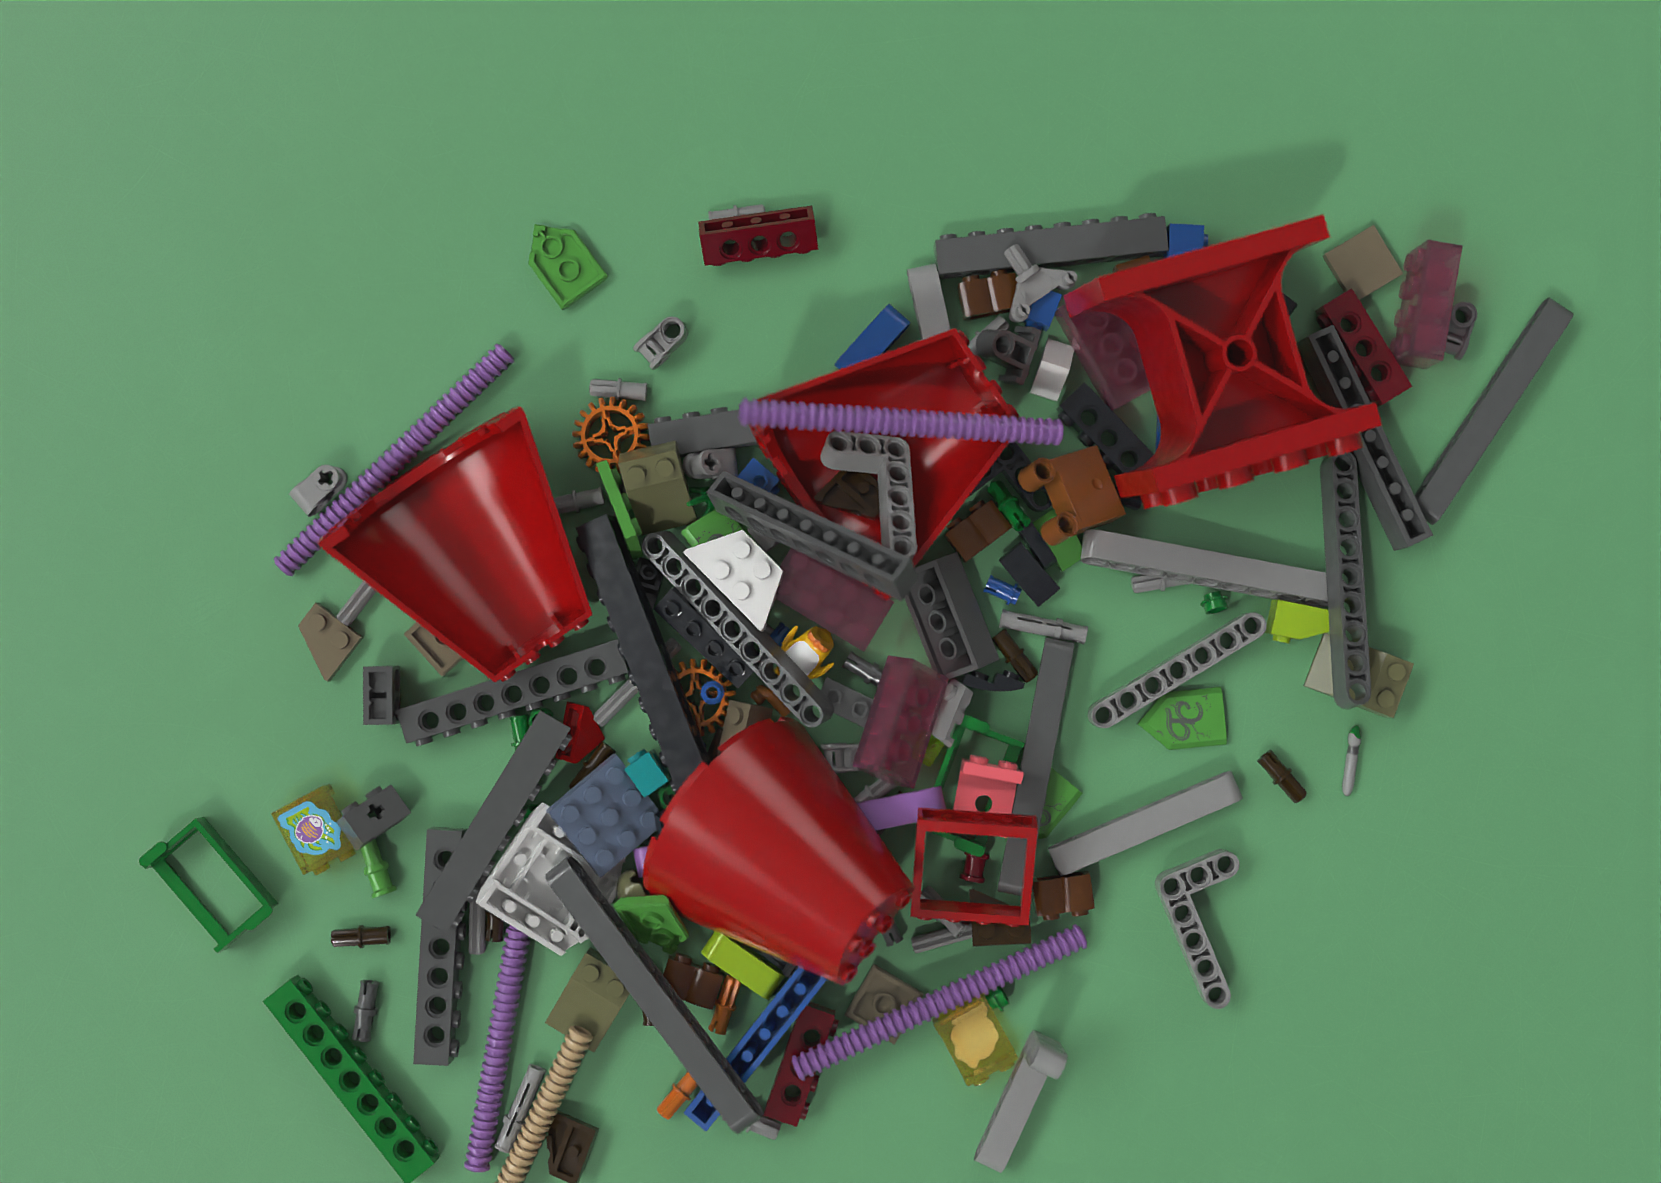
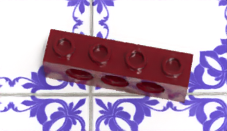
(767, 224)
(1378, 354)
(779, 1104)

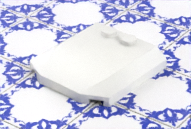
(519, 889)

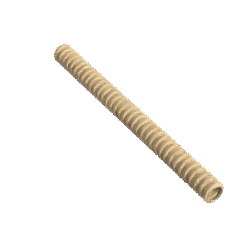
(545, 1106)

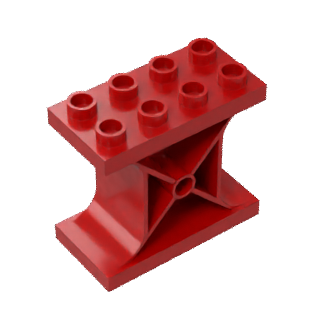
(1223, 366)

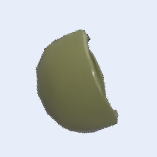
(629, 885)

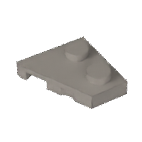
(951, 710)

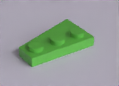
(620, 504)

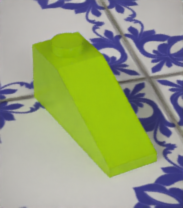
(1295, 621)

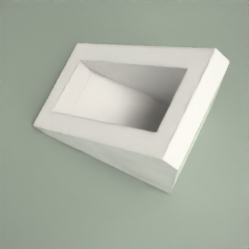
(1052, 370)

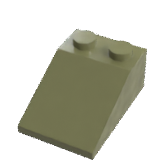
(657, 487)
(1387, 678)
(589, 999)

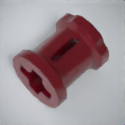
(974, 868)

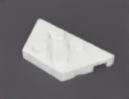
(740, 573)

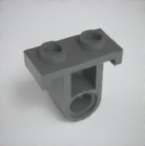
(1010, 351)

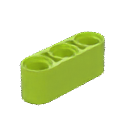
(743, 964)

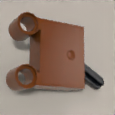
(1078, 493)

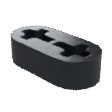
(1037, 545)

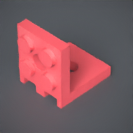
(984, 778)

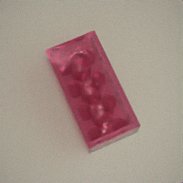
(1426, 304)
(1107, 354)
(831, 599)
(900, 721)

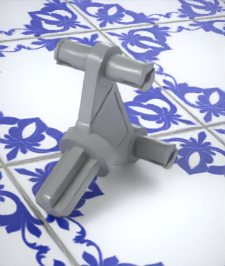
(1033, 282)

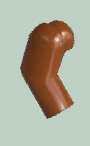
(765, 693)

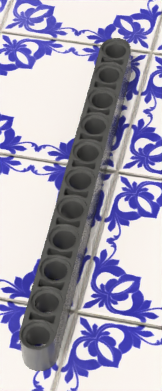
(654, 995)

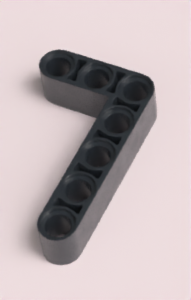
(1008, 469)

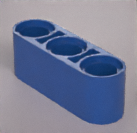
(875, 338)

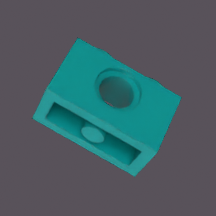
(647, 771)

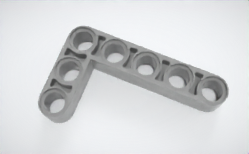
(891, 461)
(1192, 922)
(1037, 1060)

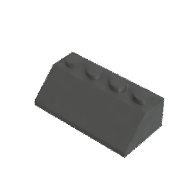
(949, 618)

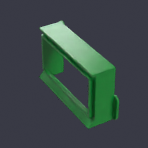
(977, 845)
(160, 851)

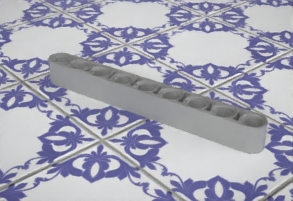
(1204, 568)

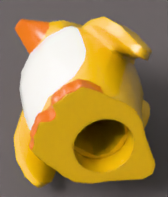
(809, 650)

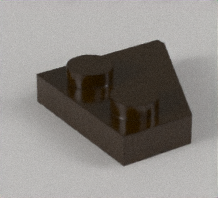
(851, 493)
(996, 933)
(569, 1146)

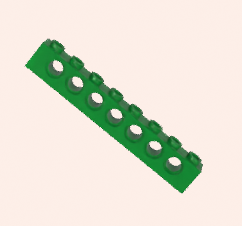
(352, 1095)

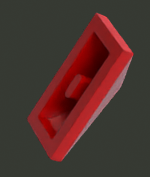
(584, 733)

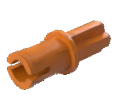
(725, 1005)
(677, 1096)

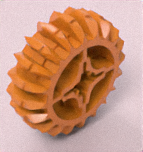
(598, 438)
(694, 675)

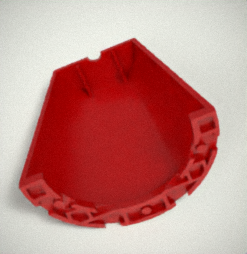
(921, 376)
(472, 548)
(777, 854)

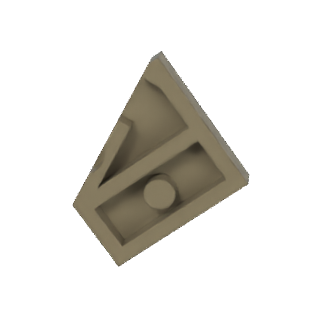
(328, 640)

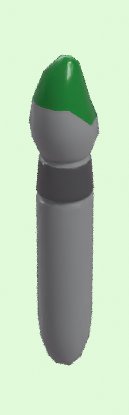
(1354, 741)

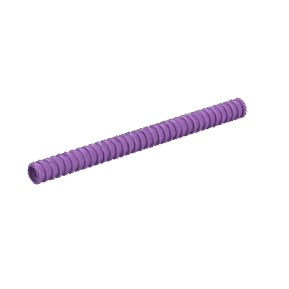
(901, 422)
(396, 457)
(939, 1002)
(497, 1050)

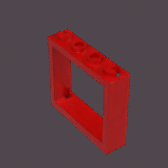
(976, 824)

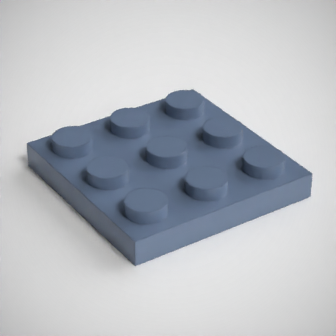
(605, 816)

